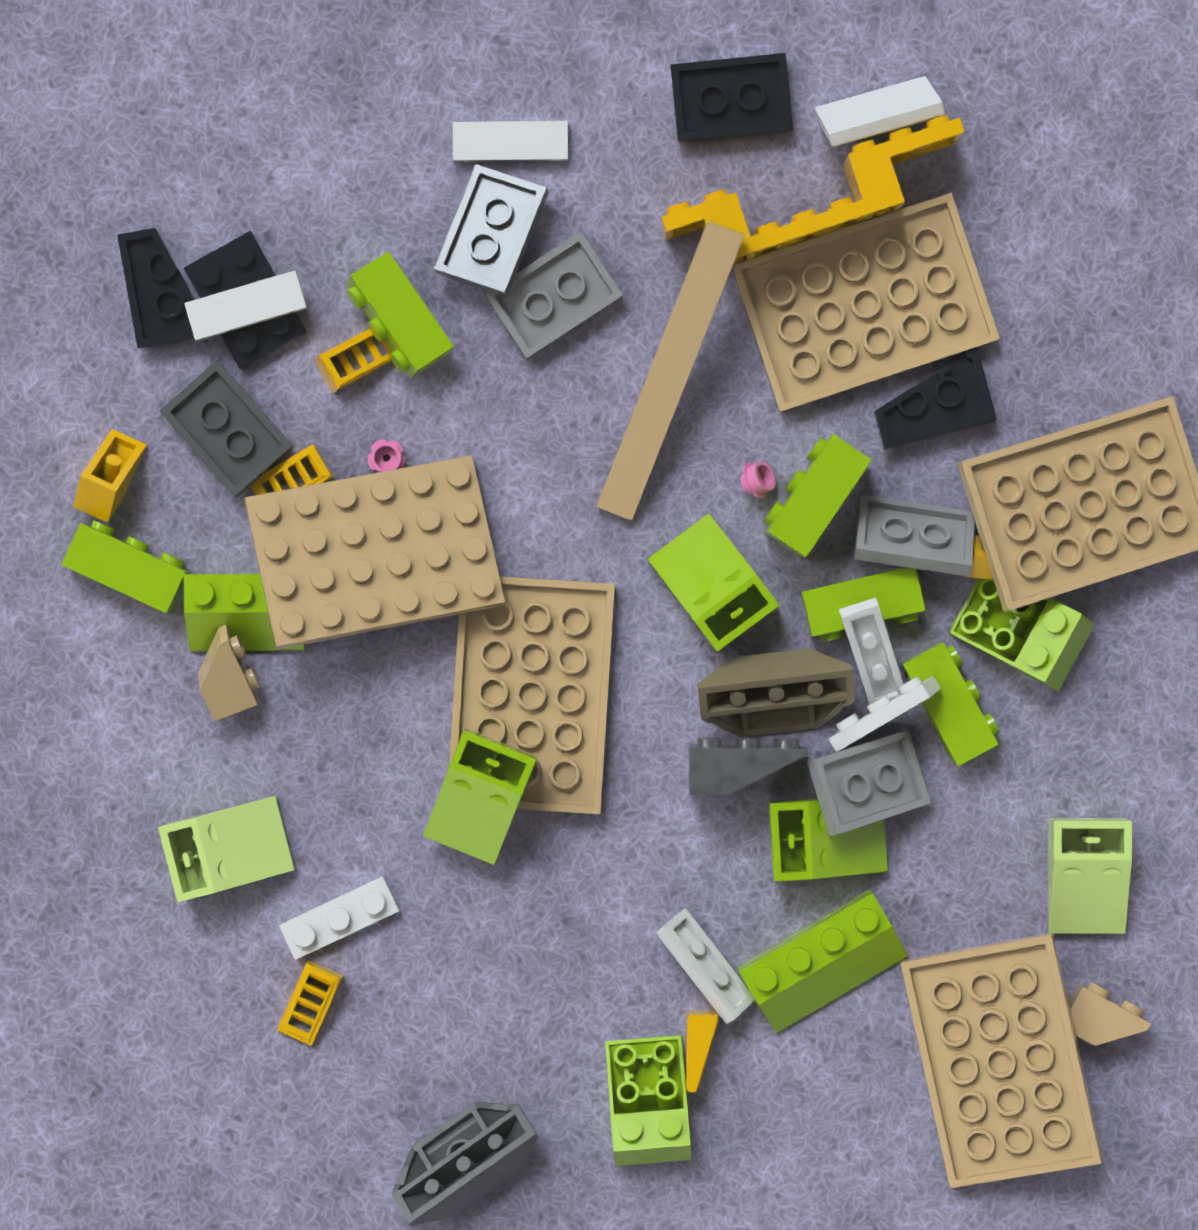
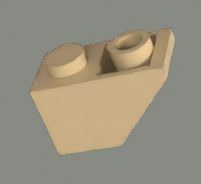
(224, 677)
(1102, 1020)

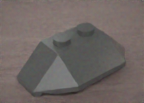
(463, 1161)

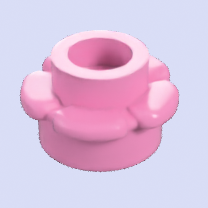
(381, 448)
(758, 479)

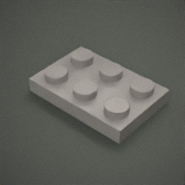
(555, 295)
(914, 535)
(868, 782)

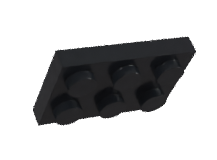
(731, 98)
(235, 266)

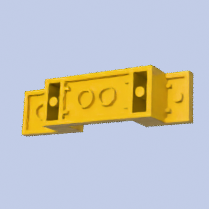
(870, 179)

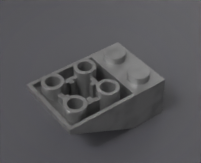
(728, 768)

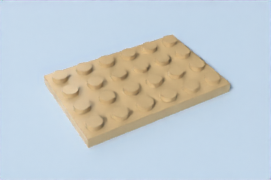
(865, 302)
(1085, 503)
(374, 552)
(541, 685)
(1001, 1061)

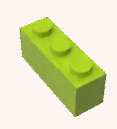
(398, 315)
(126, 566)
(895, 590)
(954, 706)

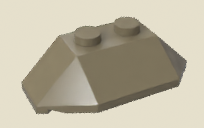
(776, 692)

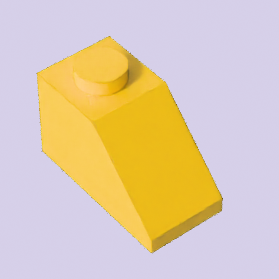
(108, 475)

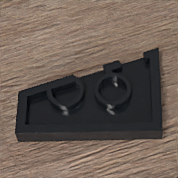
(154, 290)
(939, 405)

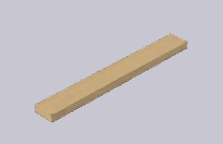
(670, 369)

